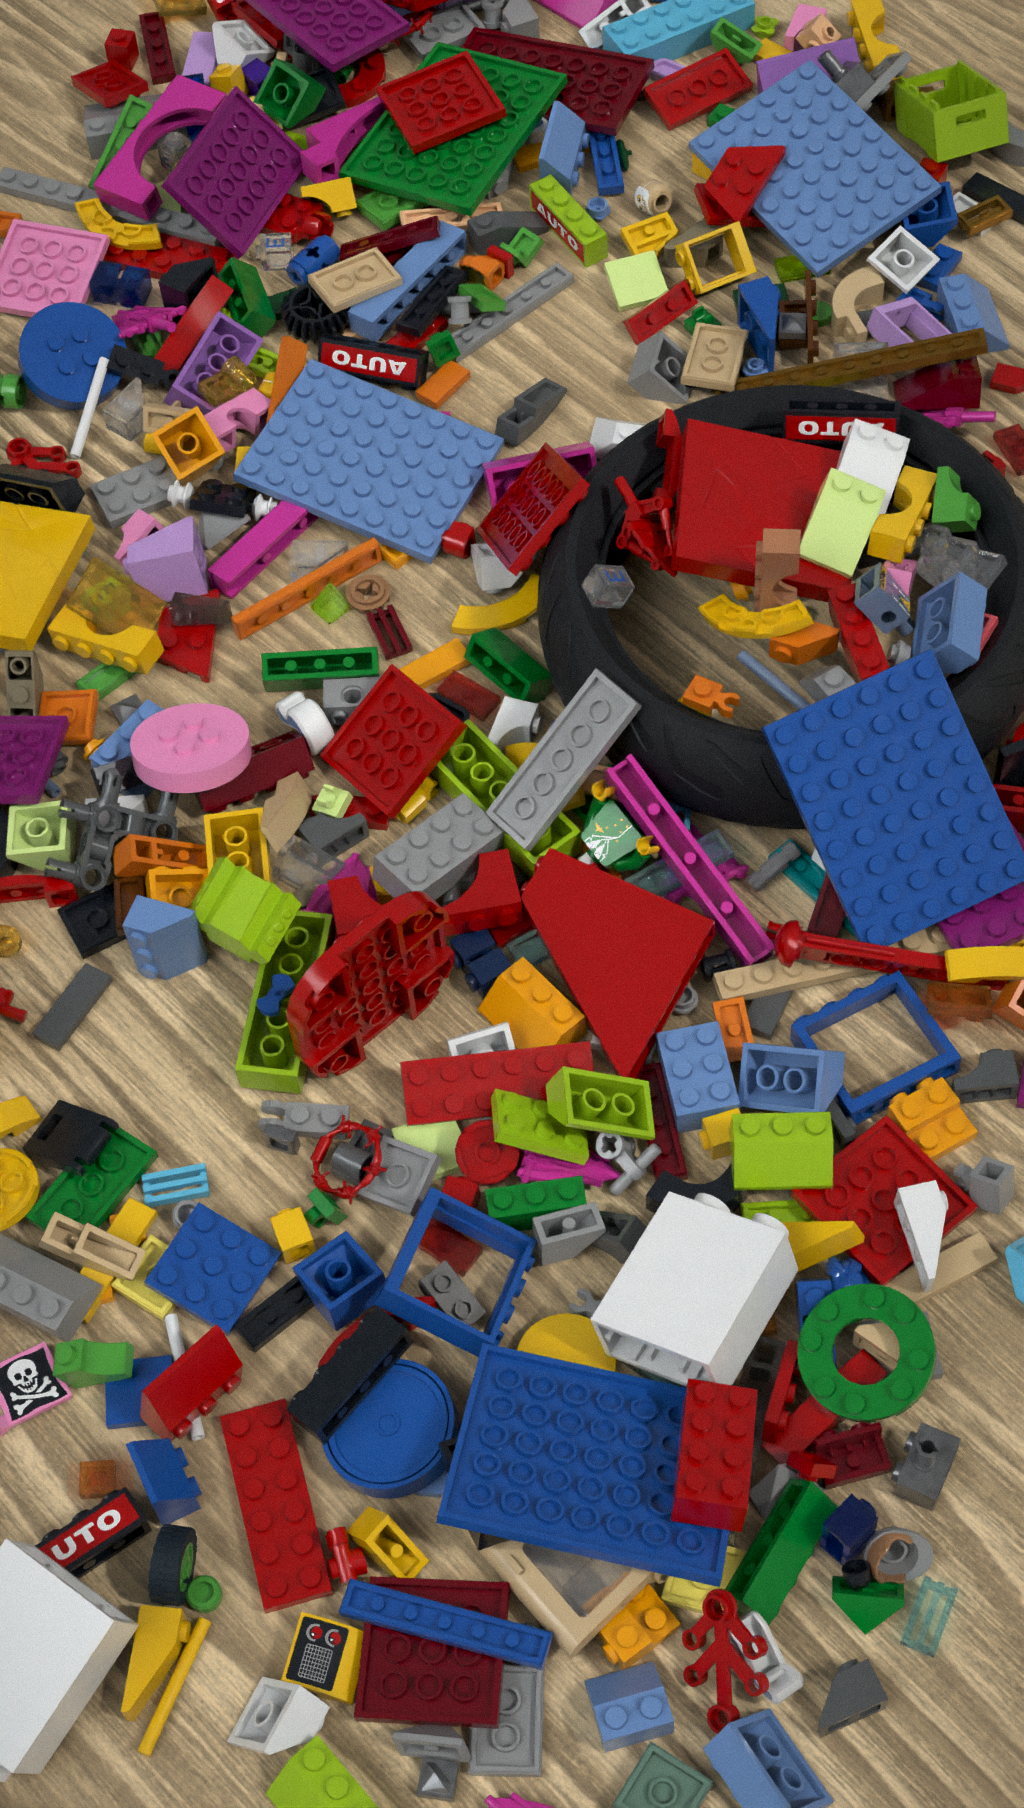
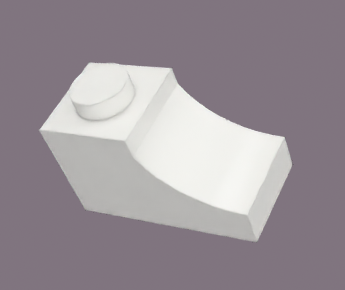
(515, 723)

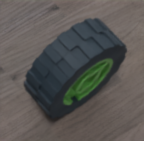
(172, 1564)

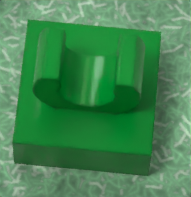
(699, 315)
(442, 348)
(324, 1209)

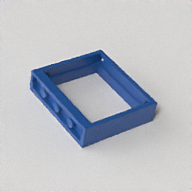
(879, 1098)
(479, 1227)

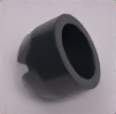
(856, 1574)

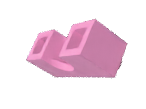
(244, 412)

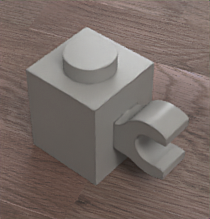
(988, 1183)

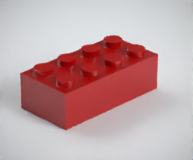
(714, 1455)

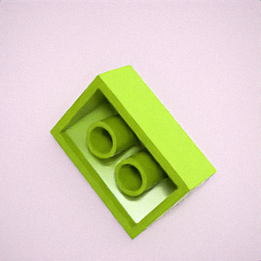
(601, 1102)
(781, 1151)
(317, 1781)

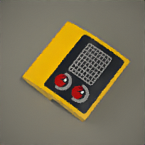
(325, 1658)

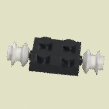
(221, 499)

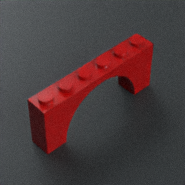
(487, 904)

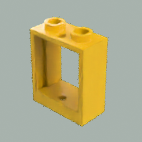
(738, 251)

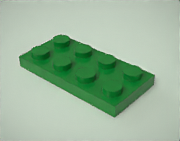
(101, 1188)

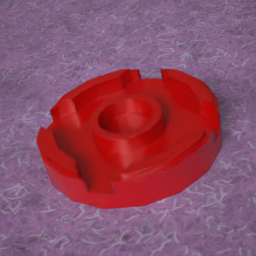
(482, 1157)

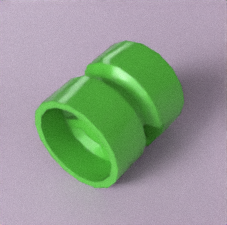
(12, 391)

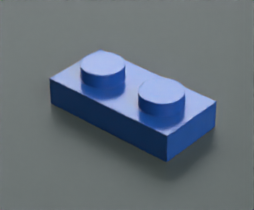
(948, 262)

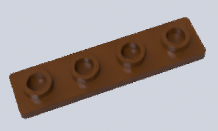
(804, 306)

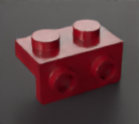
(857, 1453)

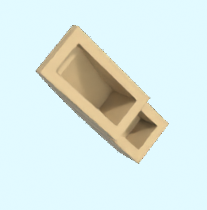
(285, 810)
(91, 1247)

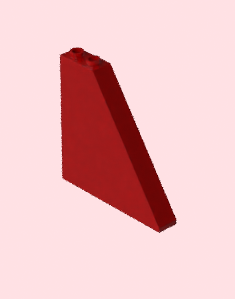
(616, 951)

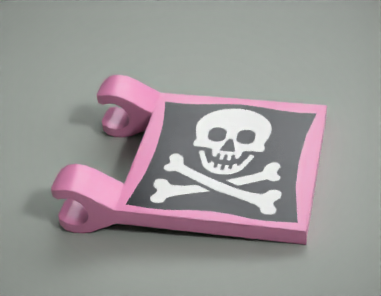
(29, 1387)

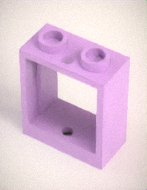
(887, 319)

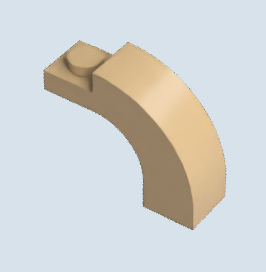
(851, 295)

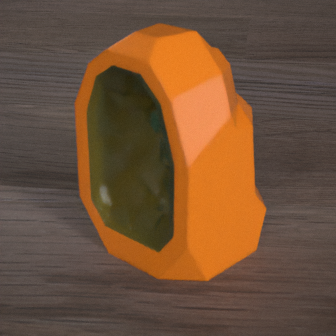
(483, 270)

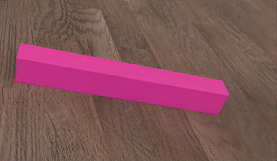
(259, 548)
(689, 862)

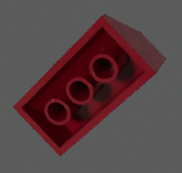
(268, 764)

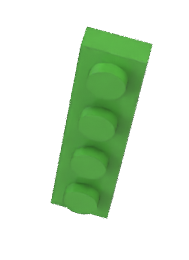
(131, 115)

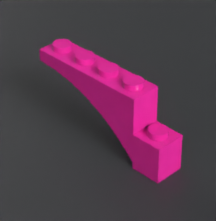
(335, 138)

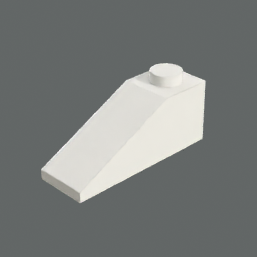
(620, 9)
(922, 1218)

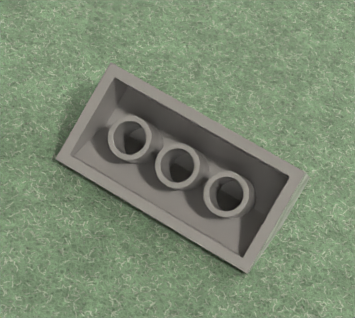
(43, 1290)

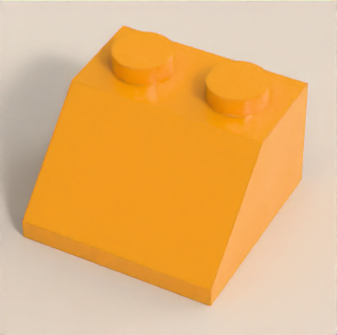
(189, 445)

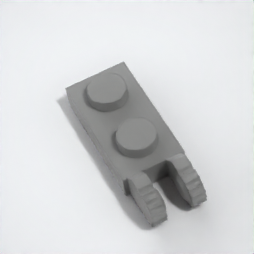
(306, 1118)

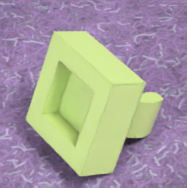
(332, 801)

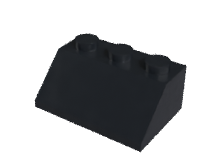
(39, 488)

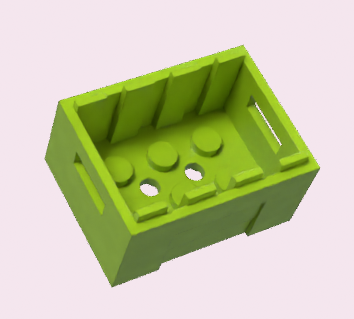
(954, 119)

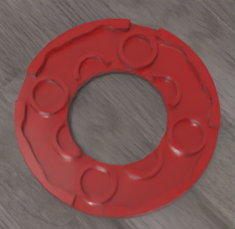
(365, 83)

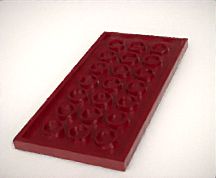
(599, 83)

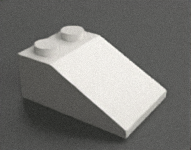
(873, 457)

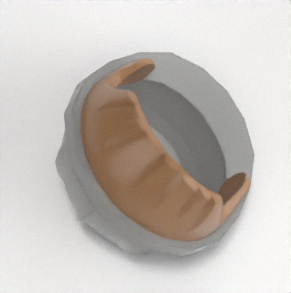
(898, 1555)

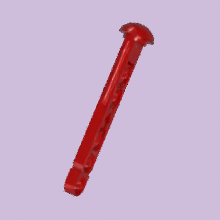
(793, 944)

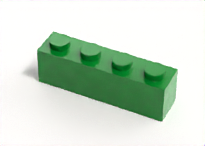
(309, 668)
(780, 1549)

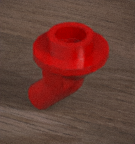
(8, 1011)

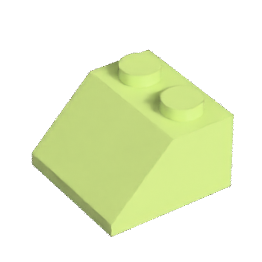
(39, 833)

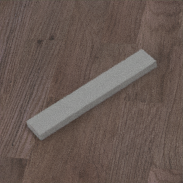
(518, 305)

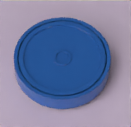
(62, 353)
(395, 1434)

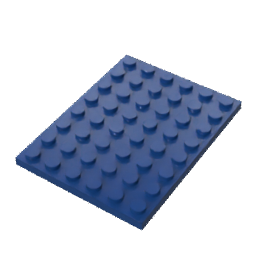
(897, 801)
(576, 1465)

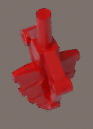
(638, 526)

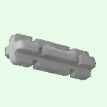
(773, 866)

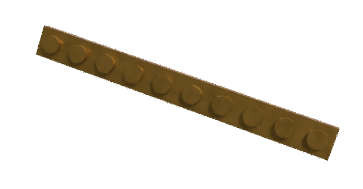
(874, 362)

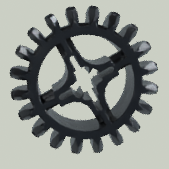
(309, 317)

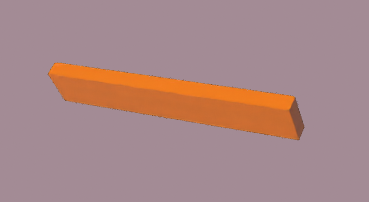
(306, 589)

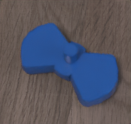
(271, 1003)

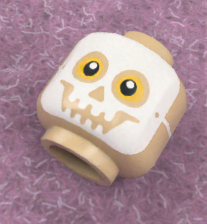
(653, 197)

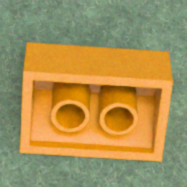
(533, 1008)

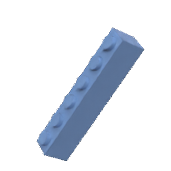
(417, 268)

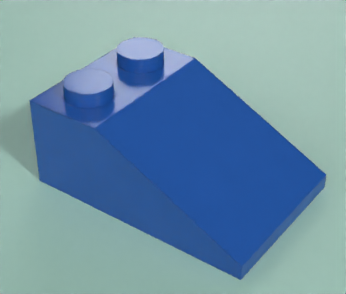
(759, 315)

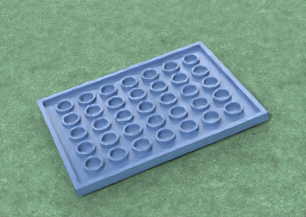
(839, 171)
(369, 460)

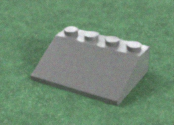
(101, 122)

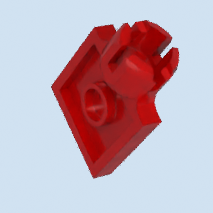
(301, 218)

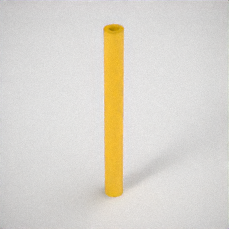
(173, 1687)

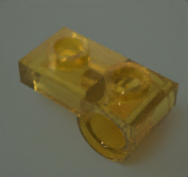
(230, 382)

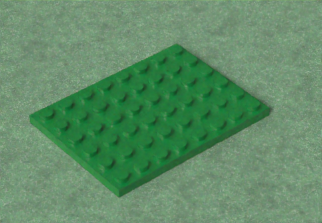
(466, 167)

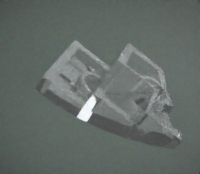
(947, 555)

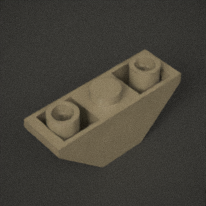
(702, 253)
(23, 682)

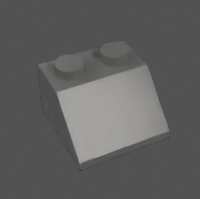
(659, 370)

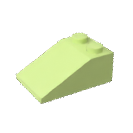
(840, 522)

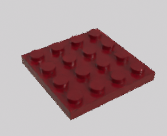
(425, 1680)

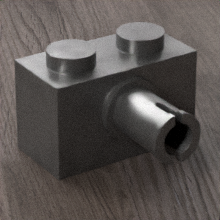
(848, 77)
(926, 1465)

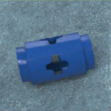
(314, 257)

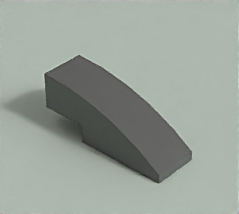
(529, 411)

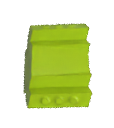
(243, 911)

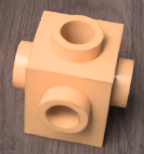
(817, 32)

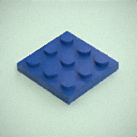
(212, 1268)

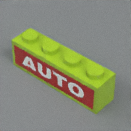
(568, 220)

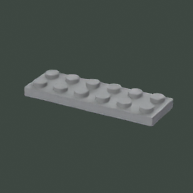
(563, 759)

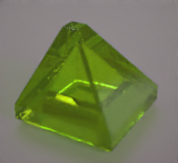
(330, 604)

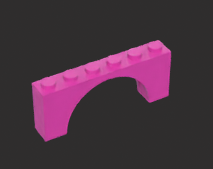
(179, 106)

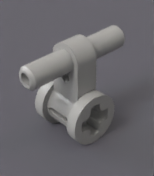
(492, 11)
(459, 309)
(622, 1150)

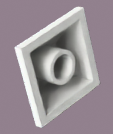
(239, 43)
(903, 259)
(609, 433)
(490, 571)
(278, 1717)

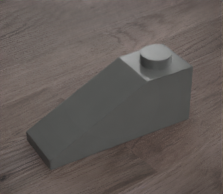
(500, 227)

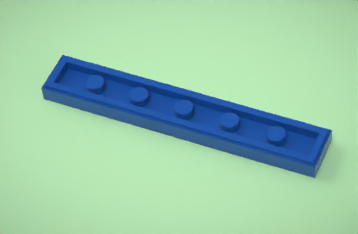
(446, 1624)

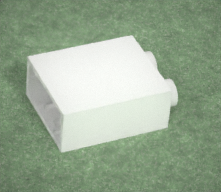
(696, 1291)
(53, 1653)

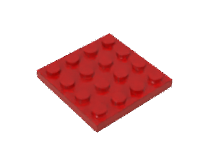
(441, 102)
(392, 741)
(865, 1191)

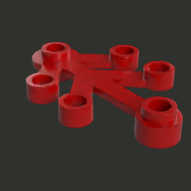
(21, 451)
(724, 1655)

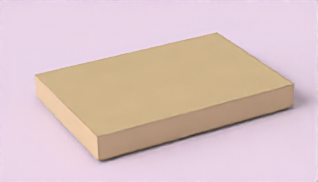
(354, 280)
(714, 357)

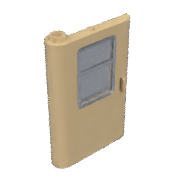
(565, 1590)

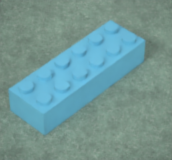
(674, 27)

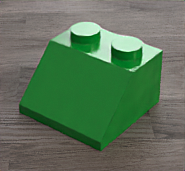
(289, 93)

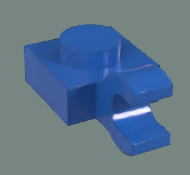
(925, 300)

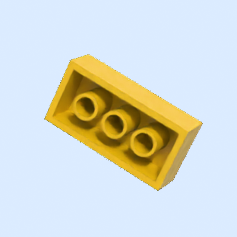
(240, 839)

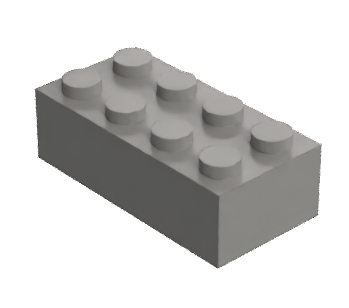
(438, 850)

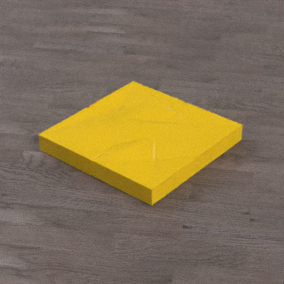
(36, 563)

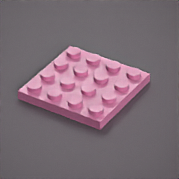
(47, 266)

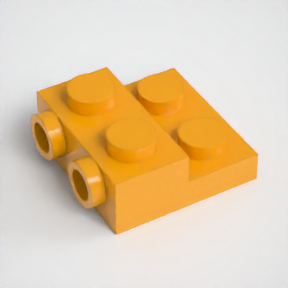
(175, 885)
(932, 1118)
(638, 1628)

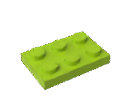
(529, 1126)

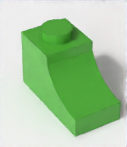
(952, 506)
(92, 1363)

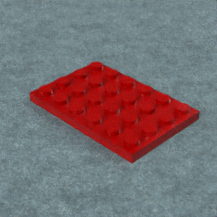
(532, 509)

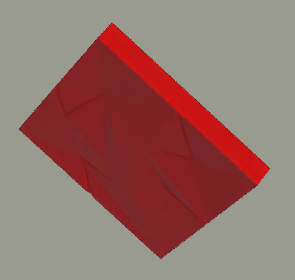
(733, 489)

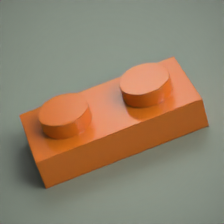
(733, 1026)

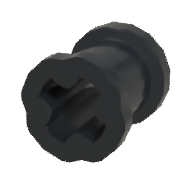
(708, 962)

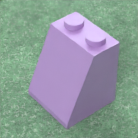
(169, 561)

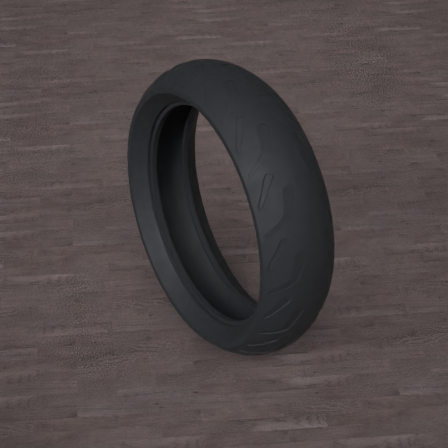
(716, 764)

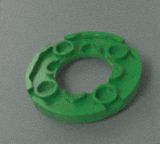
(871, 1401)

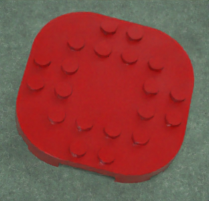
(368, 982)

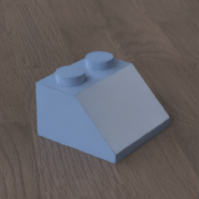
(630, 1706)

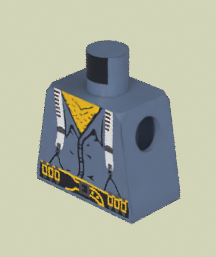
(883, 601)

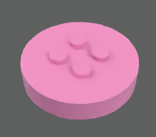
(191, 748)

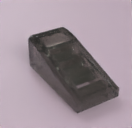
(198, 610)

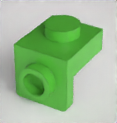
(523, 247)

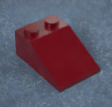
(941, 386)

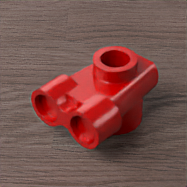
(345, 1562)

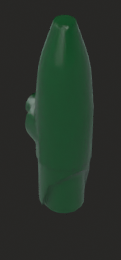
(623, 154)

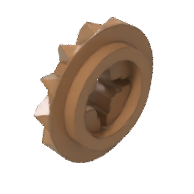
(362, 586)

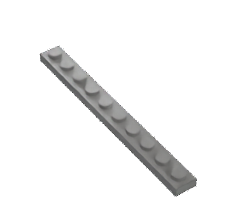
(64, 195)

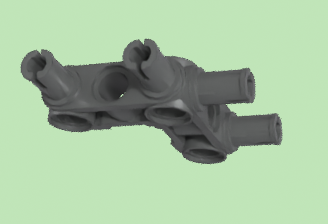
(98, 840)

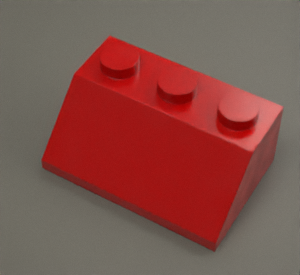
(191, 1386)

